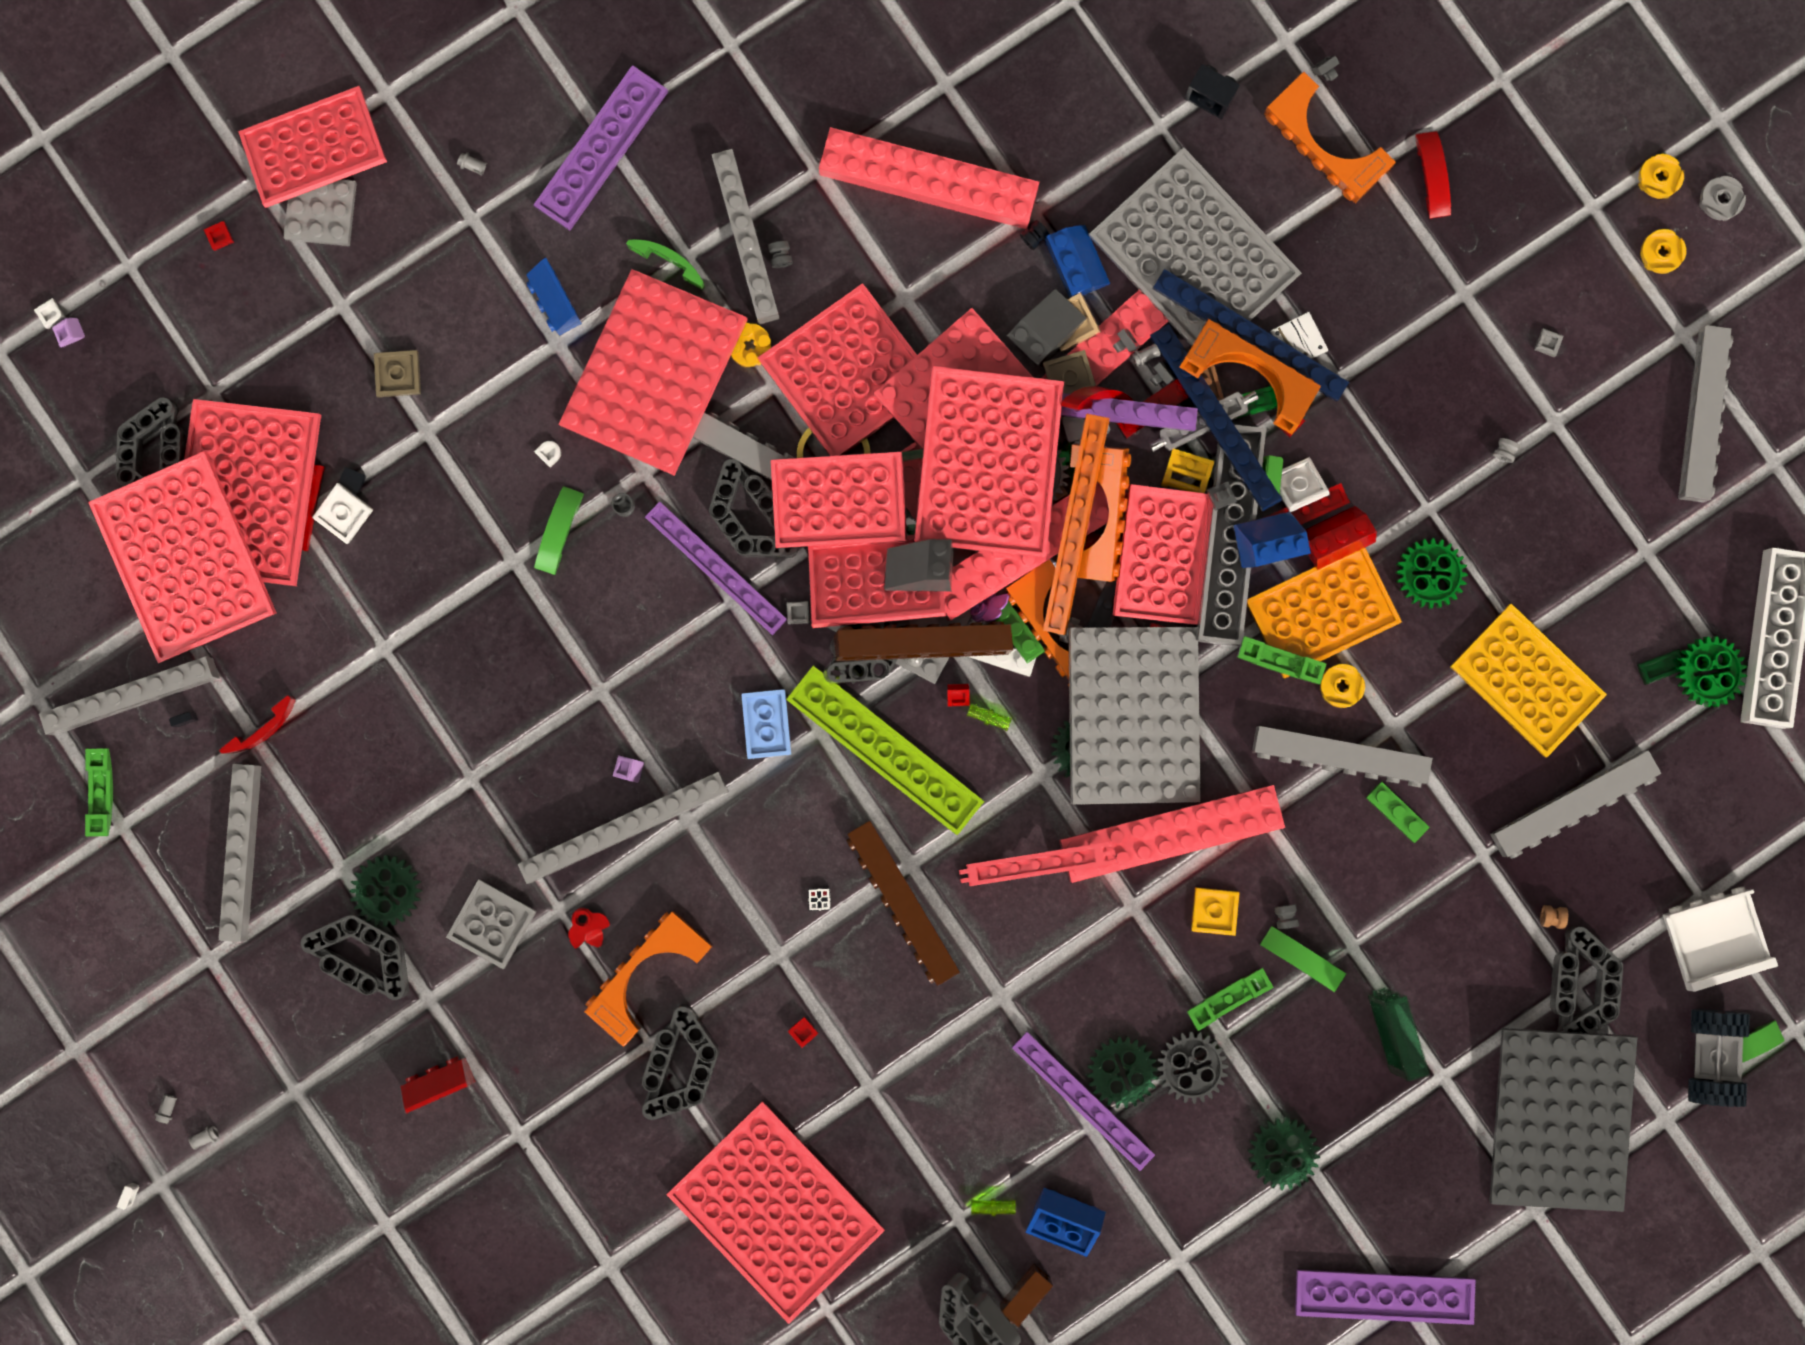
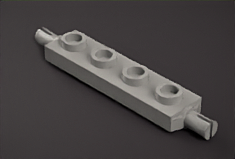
(1234, 405)

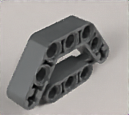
(166, 421)
(729, 518)
(866, 666)
(344, 932)
(1595, 1011)
(661, 1070)
(972, 1317)

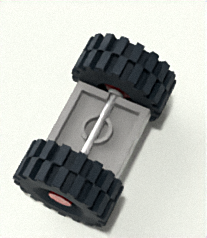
(1718, 1058)

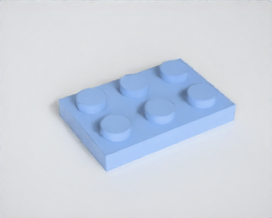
(766, 724)

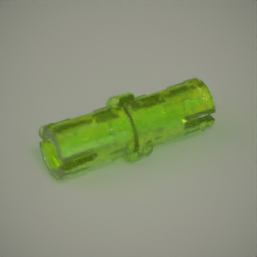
(989, 717)
(993, 1207)

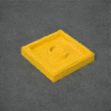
(1215, 911)

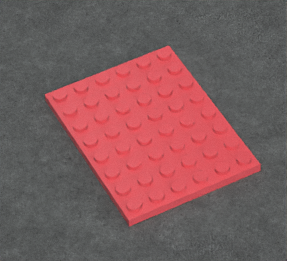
(653, 372)
(989, 461)
(266, 473)
(182, 557)
(775, 1212)

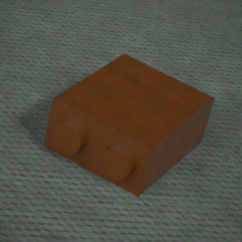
(1025, 1295)

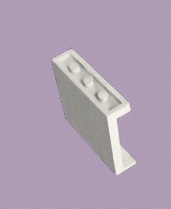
(1718, 939)

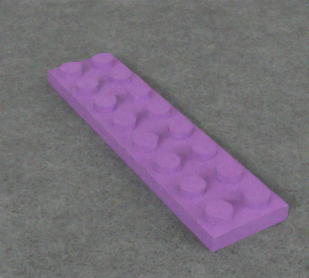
(601, 148)
(1385, 1296)

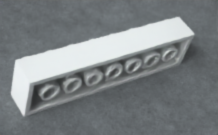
(1776, 641)

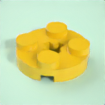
(1672, 171)
(1653, 260)
(761, 342)
(1332, 693)

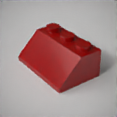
(1340, 536)
(436, 1083)

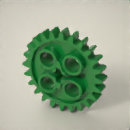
(1431, 554)
(1708, 652)

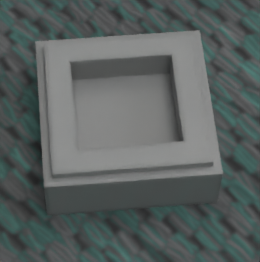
(1548, 342)
(798, 612)

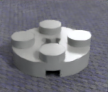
(1734, 194)

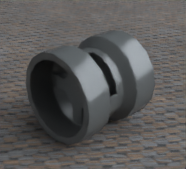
(780, 254)
(620, 502)
(1286, 914)

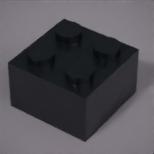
(1212, 91)

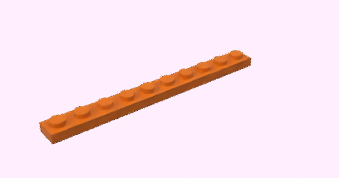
(1076, 524)

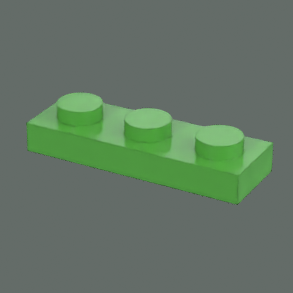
(1022, 637)
(1397, 812)

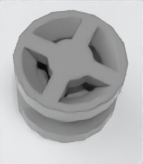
(1506, 450)

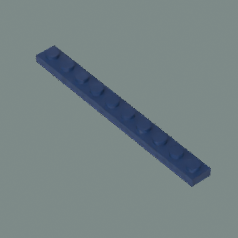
(1208, 308)
(1217, 421)

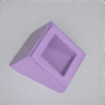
(68, 331)
(628, 769)

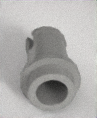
(471, 163)
(1145, 355)
(166, 1109)
(210, 1134)

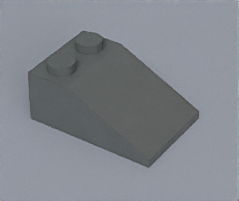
(1047, 327)
(920, 566)

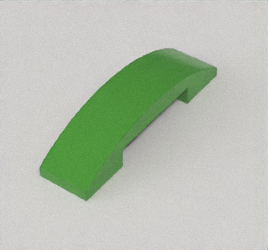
(645, 248)
(557, 530)
(1281, 661)
(99, 792)
(1303, 958)
(1229, 998)
(1761, 1040)

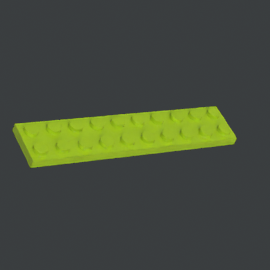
(885, 750)

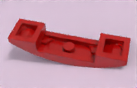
(1435, 174)
(1084, 397)
(281, 710)

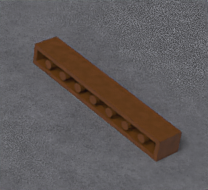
(923, 641)
(903, 903)

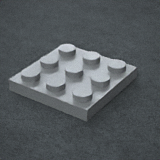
(322, 214)
(491, 924)

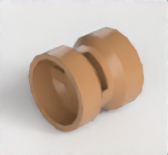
(1554, 917)

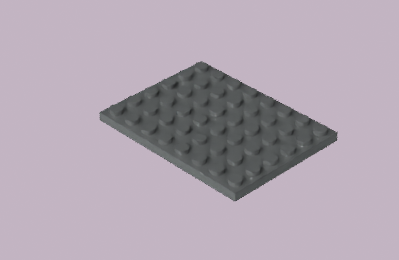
(1563, 1119)

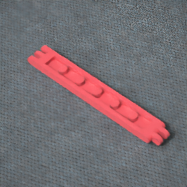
(1038, 864)

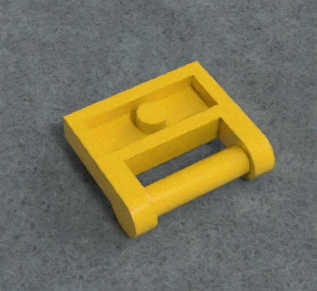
(1189, 466)

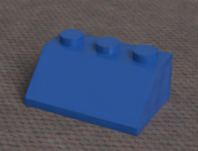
(1076, 260)
(552, 298)
(1270, 540)
(1065, 1222)

